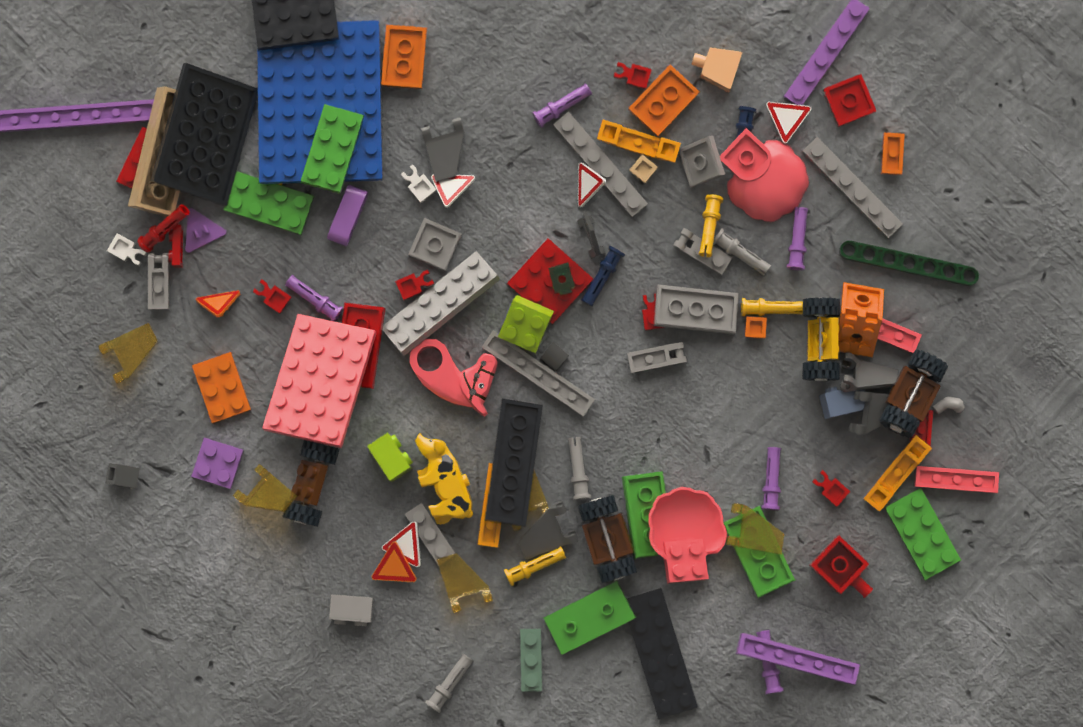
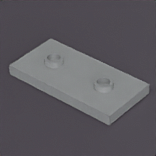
(696, 309)

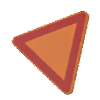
(218, 303)
(394, 566)

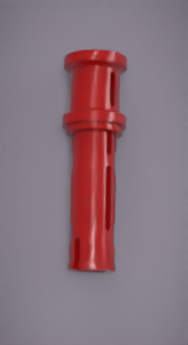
(157, 233)

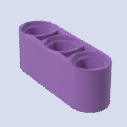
(347, 215)

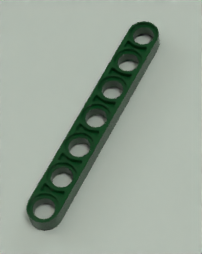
(918, 267)

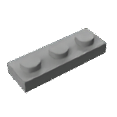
(429, 532)

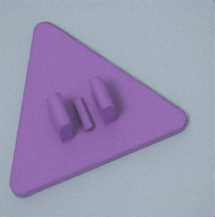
(201, 231)

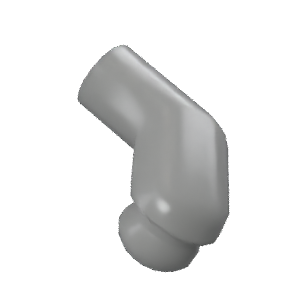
(949, 402)

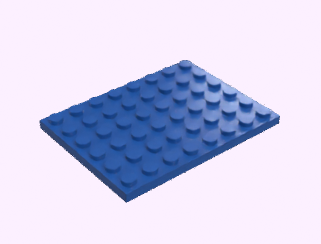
(298, 83)

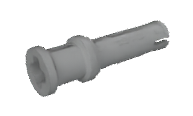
(733, 247)
(579, 478)
(444, 691)

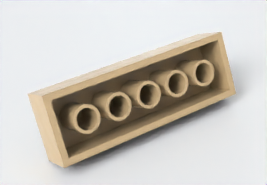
(147, 194)

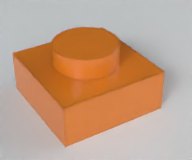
(755, 327)

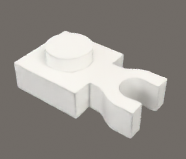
(419, 186)
(124, 248)

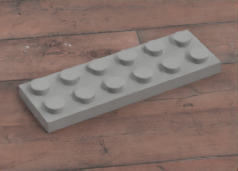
(440, 303)

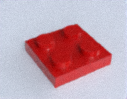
(849, 100)

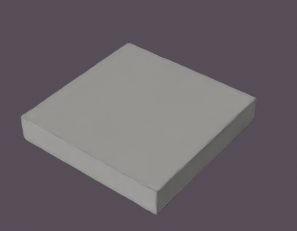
(701, 161)
(434, 244)

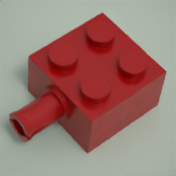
(841, 567)

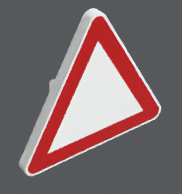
(787, 117)
(588, 183)
(452, 188)
(408, 542)

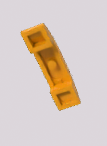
(638, 142)
(897, 473)

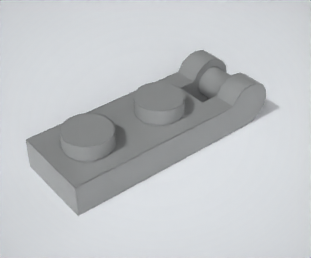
(717, 262)
(158, 282)
(655, 357)

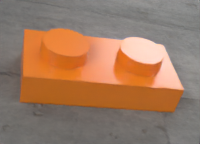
(892, 153)

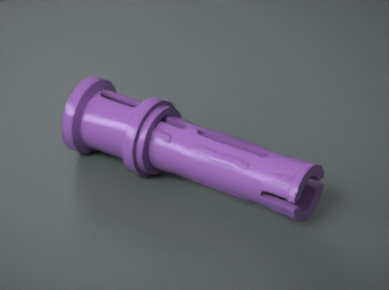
(554, 109)
(797, 248)
(321, 303)
(771, 487)
(770, 672)

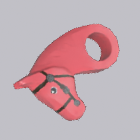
(448, 383)

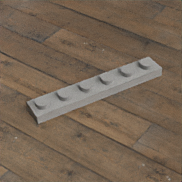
(600, 163)
(852, 187)
(538, 373)

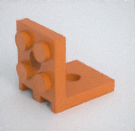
(860, 318)

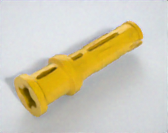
(711, 217)
(762, 307)
(525, 570)

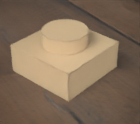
(643, 169)

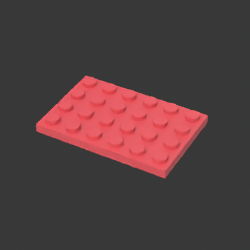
(319, 380)

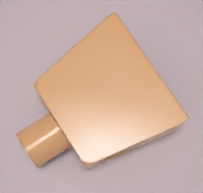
(718, 67)

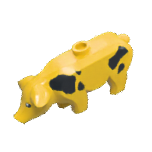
(447, 479)

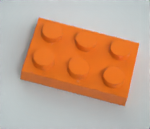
(404, 56)
(664, 100)
(221, 387)

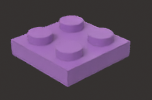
(217, 463)

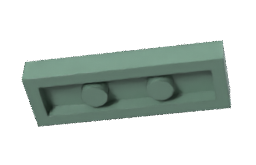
(531, 660)

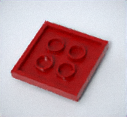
(535, 284)

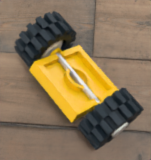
(822, 339)

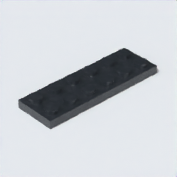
(513, 462)
(660, 654)

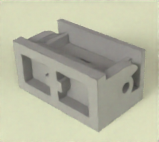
(351, 608)

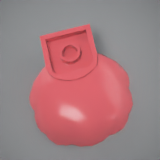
(765, 178)
(684, 531)

